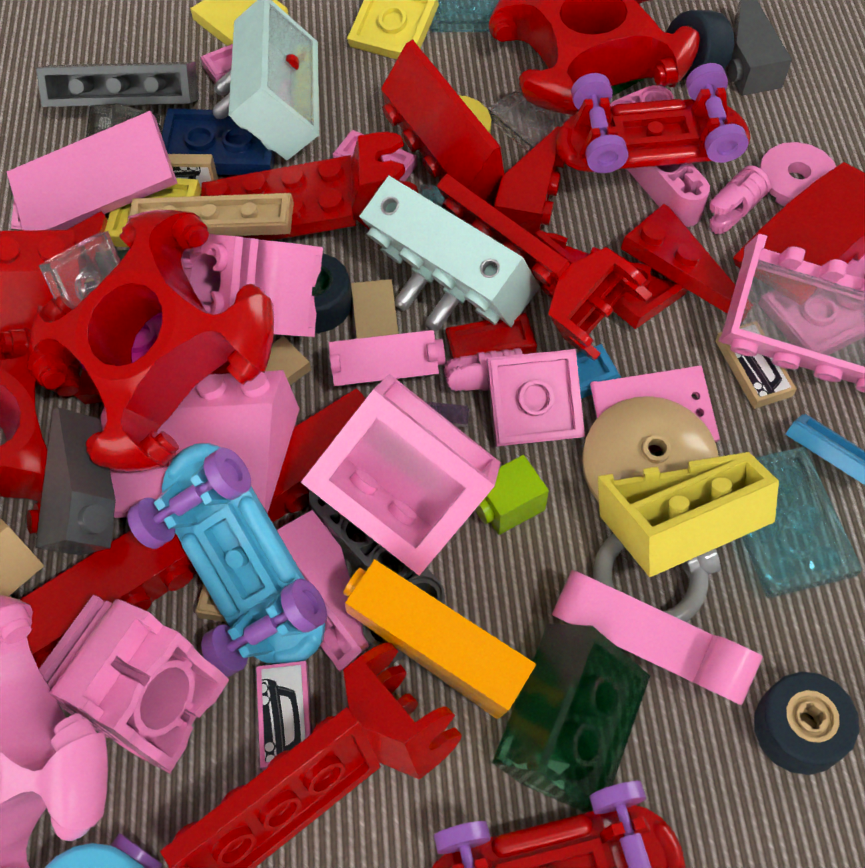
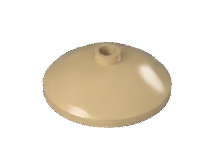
(624, 431)

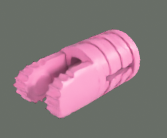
(738, 198)
(471, 371)

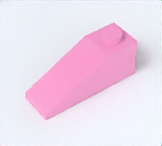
(324, 566)

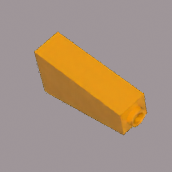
(438, 638)

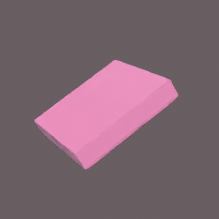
(535, 397)

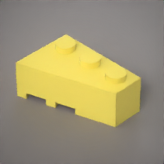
(689, 510)

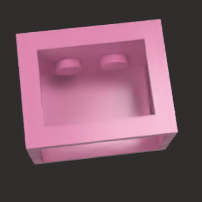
(403, 474)

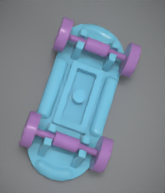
(237, 557)

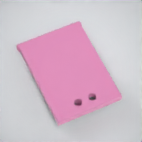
(671, 385)

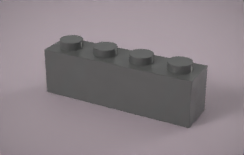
(118, 84)

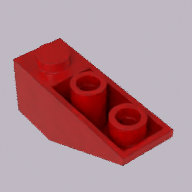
(529, 183)

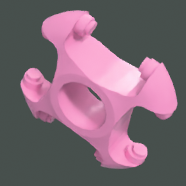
(42, 753)

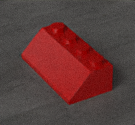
(441, 124)

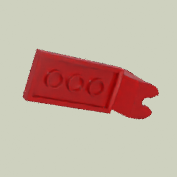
(324, 192)
(579, 291)
(320, 769)

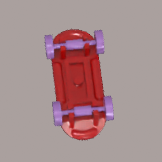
(652, 132)
(608, 837)

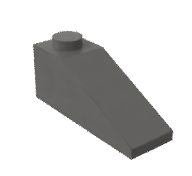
(758, 55)
(76, 492)

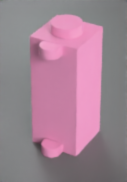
(377, 357)

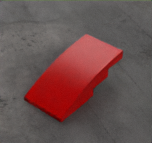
(821, 220)

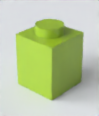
(515, 497)

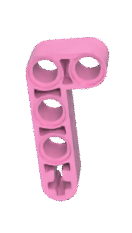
(674, 185)
(659, 637)

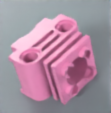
(279, 268)
(132, 679)

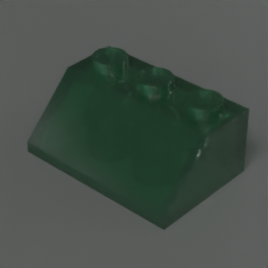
(572, 716)

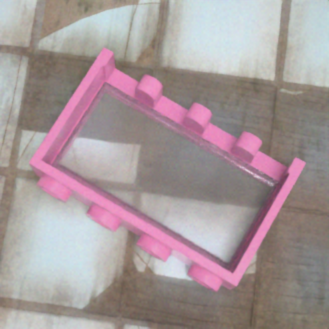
(798, 313)

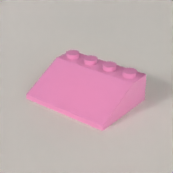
(219, 410)

